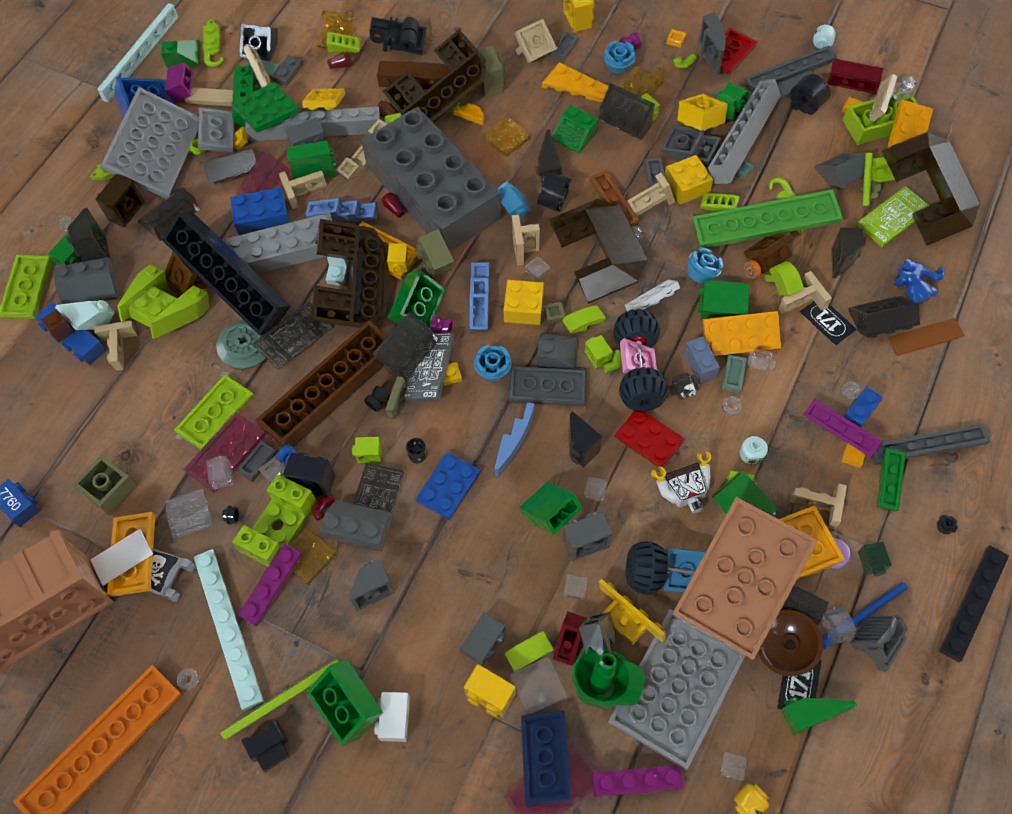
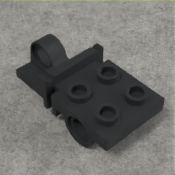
(400, 36)

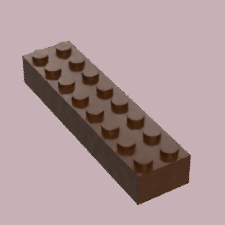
(323, 388)

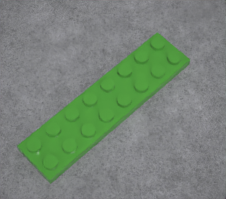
(767, 219)

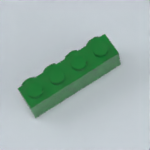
(243, 84)

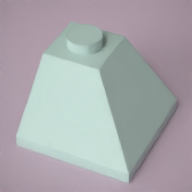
(86, 314)

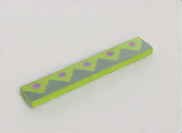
(274, 702)

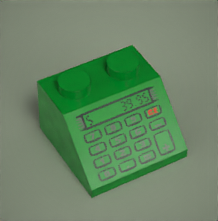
(575, 129)

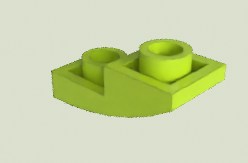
(579, 320)
(529, 651)

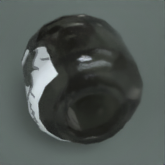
(683, 386)

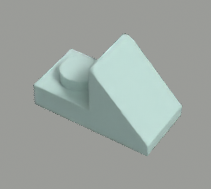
(337, 271)

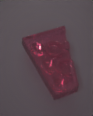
(263, 174)

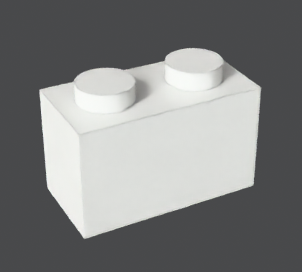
(394, 720)

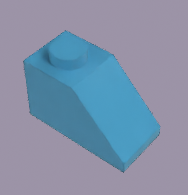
(514, 200)

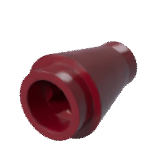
(340, 61)
(393, 204)

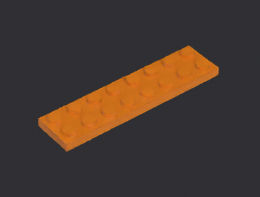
(99, 745)

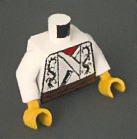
(686, 484)

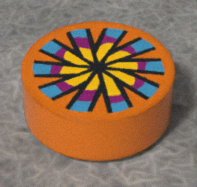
(752, 269)

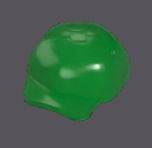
(606, 679)

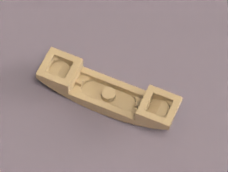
(357, 163)

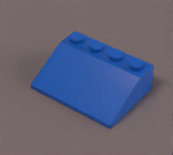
(127, 87)

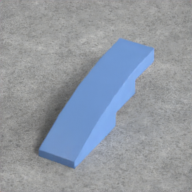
(343, 211)
(479, 296)
(511, 443)

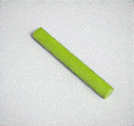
(867, 179)

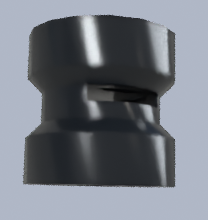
(377, 398)
(415, 446)

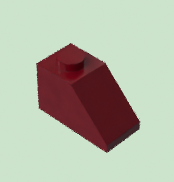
(569, 639)

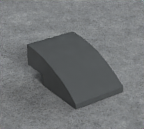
(712, 41)
(688, 142)

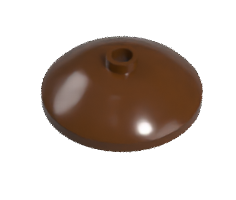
(807, 648)

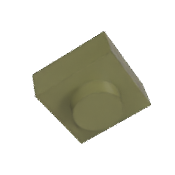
(554, 312)

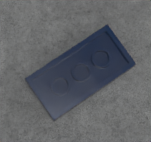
(545, 759)

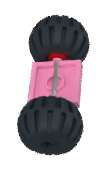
(642, 385)

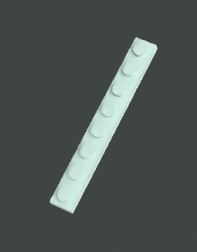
(139, 51)
(228, 630)

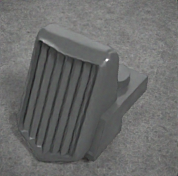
(881, 638)

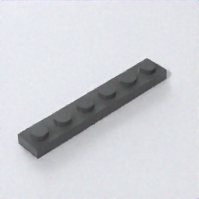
(793, 67)
(936, 442)

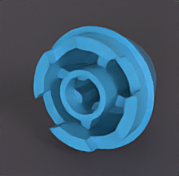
(619, 57)
(703, 265)
(492, 362)

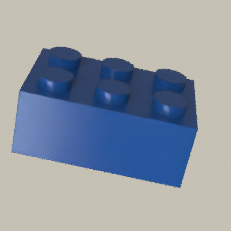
(259, 210)

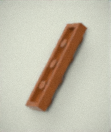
(609, 192)

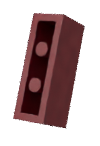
(855, 76)

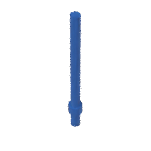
(873, 607)

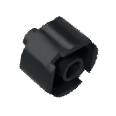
(809, 94)
(554, 191)

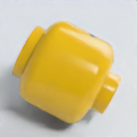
(751, 800)

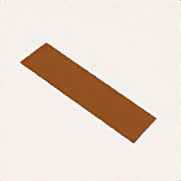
(926, 336)

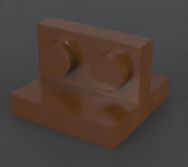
(770, 251)
(181, 276)

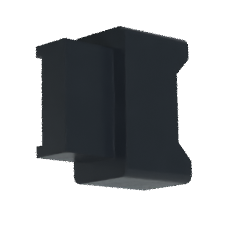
(267, 746)

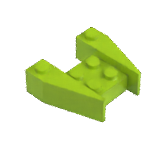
(157, 309)

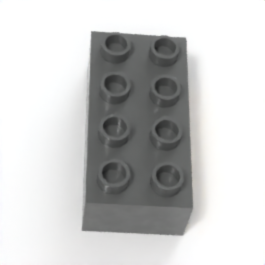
(432, 178)

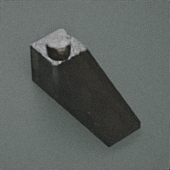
(548, 158)

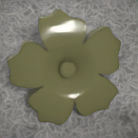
(874, 189)

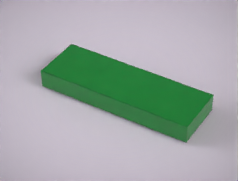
(891, 479)

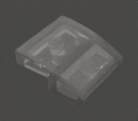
(188, 513)

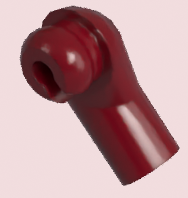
(319, 506)

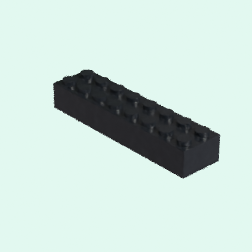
(225, 272)

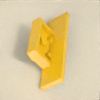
(627, 619)

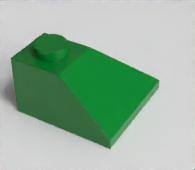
(181, 51)

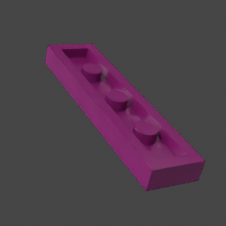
(843, 428)
(270, 584)
(637, 781)

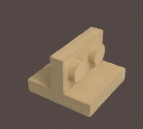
(534, 41)
(524, 238)

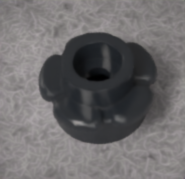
(230, 515)
(943, 528)

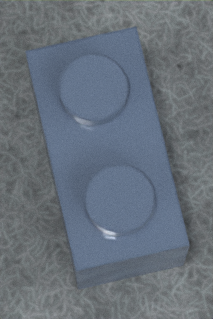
(701, 360)

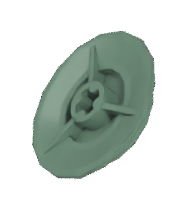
(237, 354)

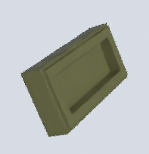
(395, 397)

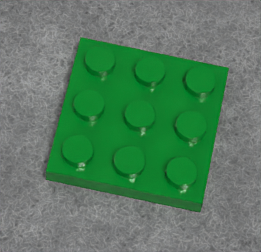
(265, 107)

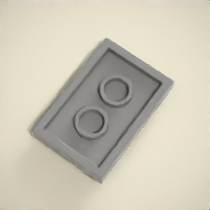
(215, 130)

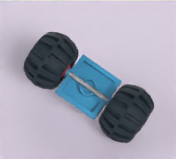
(653, 568)

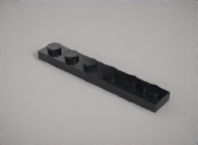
(974, 604)

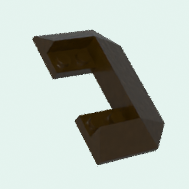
(465, 75)
(958, 201)
(617, 240)
(367, 275)

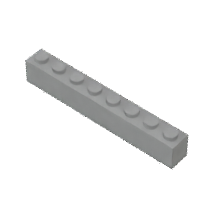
(334, 123)
(744, 132)

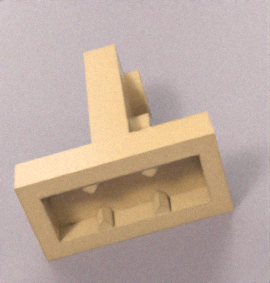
(301, 185)
(652, 196)
(812, 290)
(114, 336)
(822, 502)

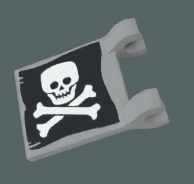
(164, 571)

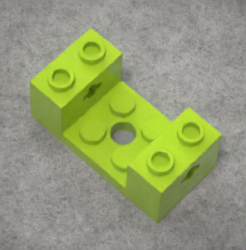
(289, 505)

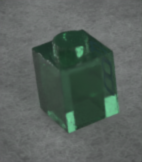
(874, 558)

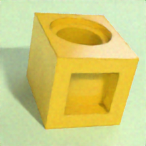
(398, 257)

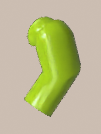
(679, 63)
(616, 362)

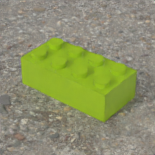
(863, 129)

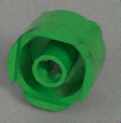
(736, 98)

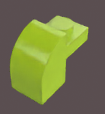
(786, 278)

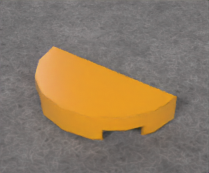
(470, 112)

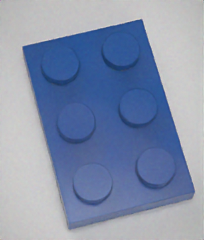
(448, 486)

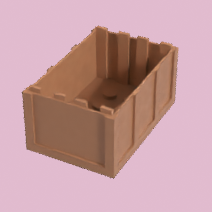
(745, 577)
(45, 595)

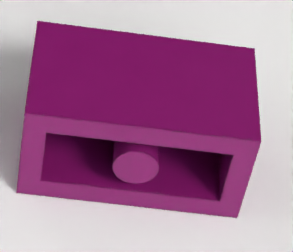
(179, 82)

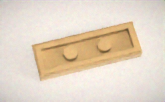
(257, 66)
(210, 97)
(883, 97)

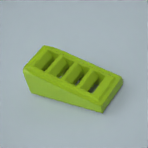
(338, 43)
(729, 201)

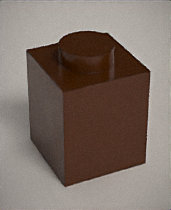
(57, 325)

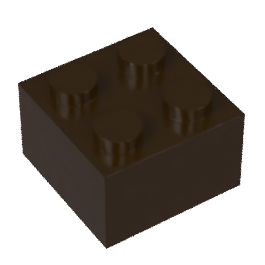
(120, 200)

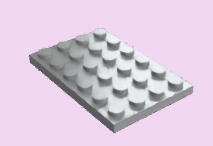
(151, 143)
(680, 691)

